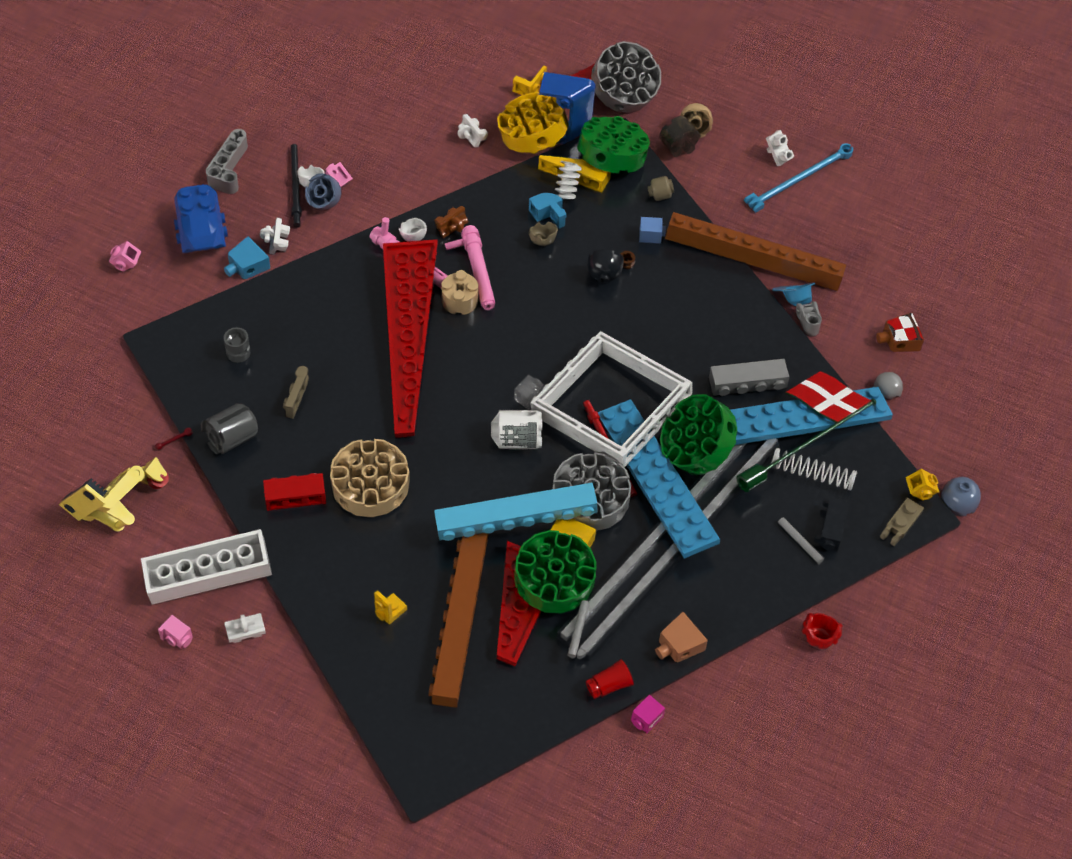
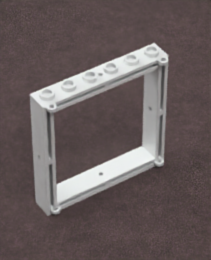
(599, 344)

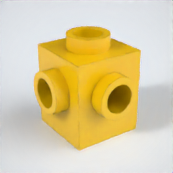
(922, 484)

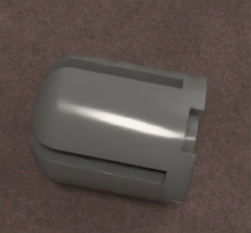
(230, 428)

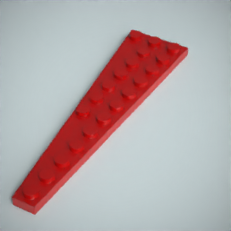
(409, 287)

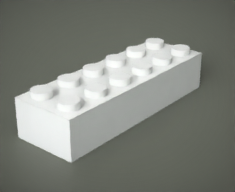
(206, 566)

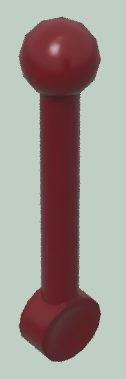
(188, 431)

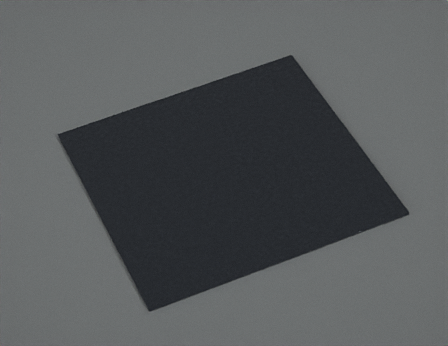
(328, 563)

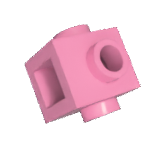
(124, 256)

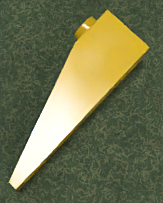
(589, 175)

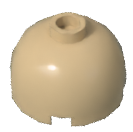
(699, 116)

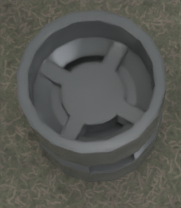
(237, 344)

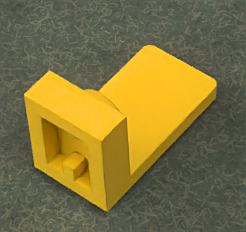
(523, 86)
(388, 608)

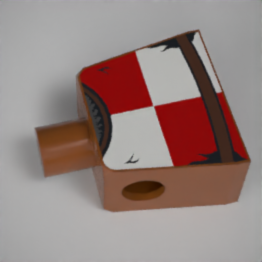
(901, 334)

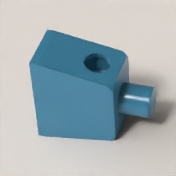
(247, 259)

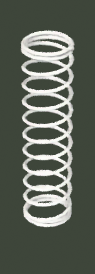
(851, 479)

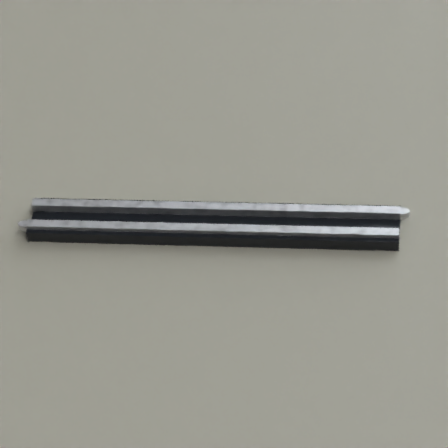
(658, 554)

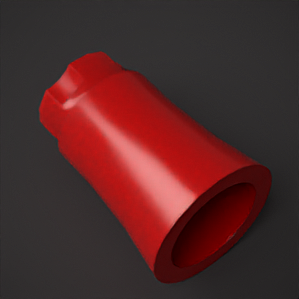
(610, 680)

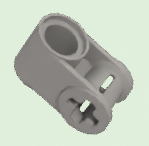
(809, 318)

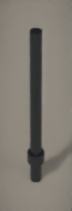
(296, 210)

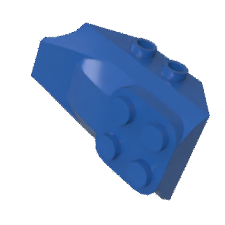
(199, 219)

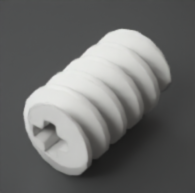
(567, 182)

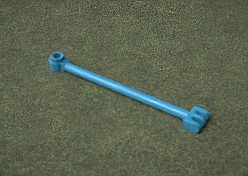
(757, 202)

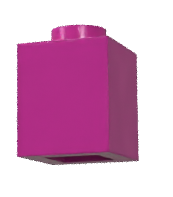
(647, 714)

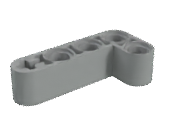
(219, 171)

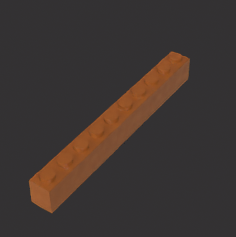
(755, 251)
(458, 620)

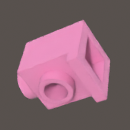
(175, 632)

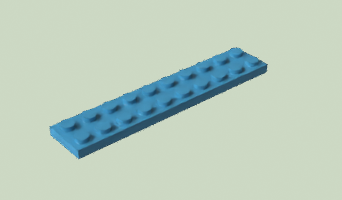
(796, 418)
(661, 483)

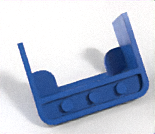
(571, 94)

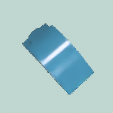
(548, 205)

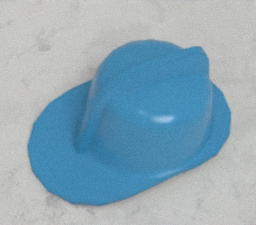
(797, 293)

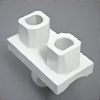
(470, 129)
(778, 147)
(274, 234)
(245, 628)

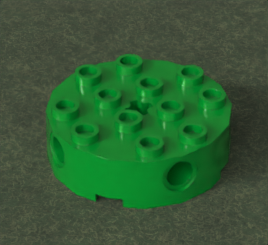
(613, 144)
(698, 434)
(555, 571)

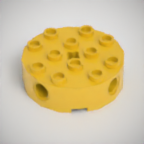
(532, 123)

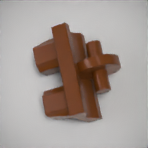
(452, 221)

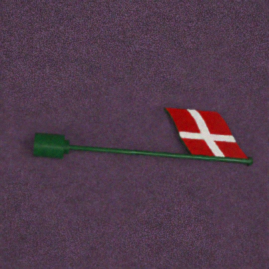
(825, 397)

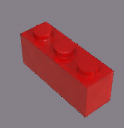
(294, 491)

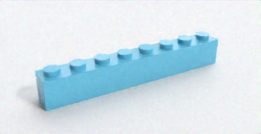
(516, 511)

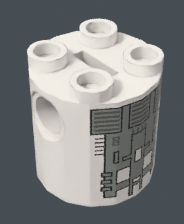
(517, 429)

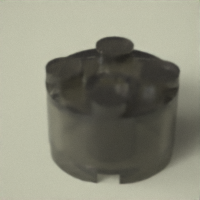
(679, 136)

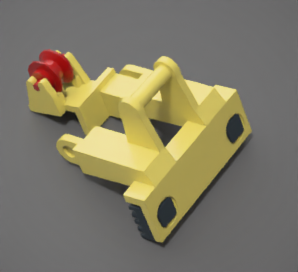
(92, 503)

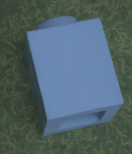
(651, 230)

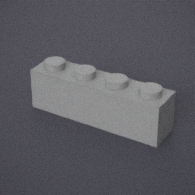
(748, 377)

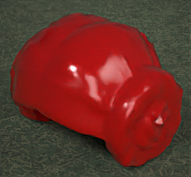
(821, 630)

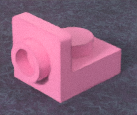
(339, 173)

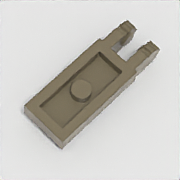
(296, 392)
(902, 520)

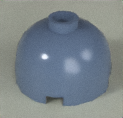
(323, 192)
(961, 496)

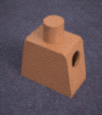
(681, 640)

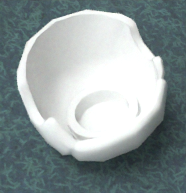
(306, 174)
(413, 230)

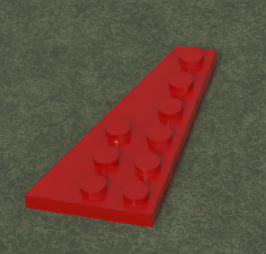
(516, 615)

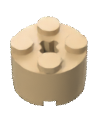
(459, 293)

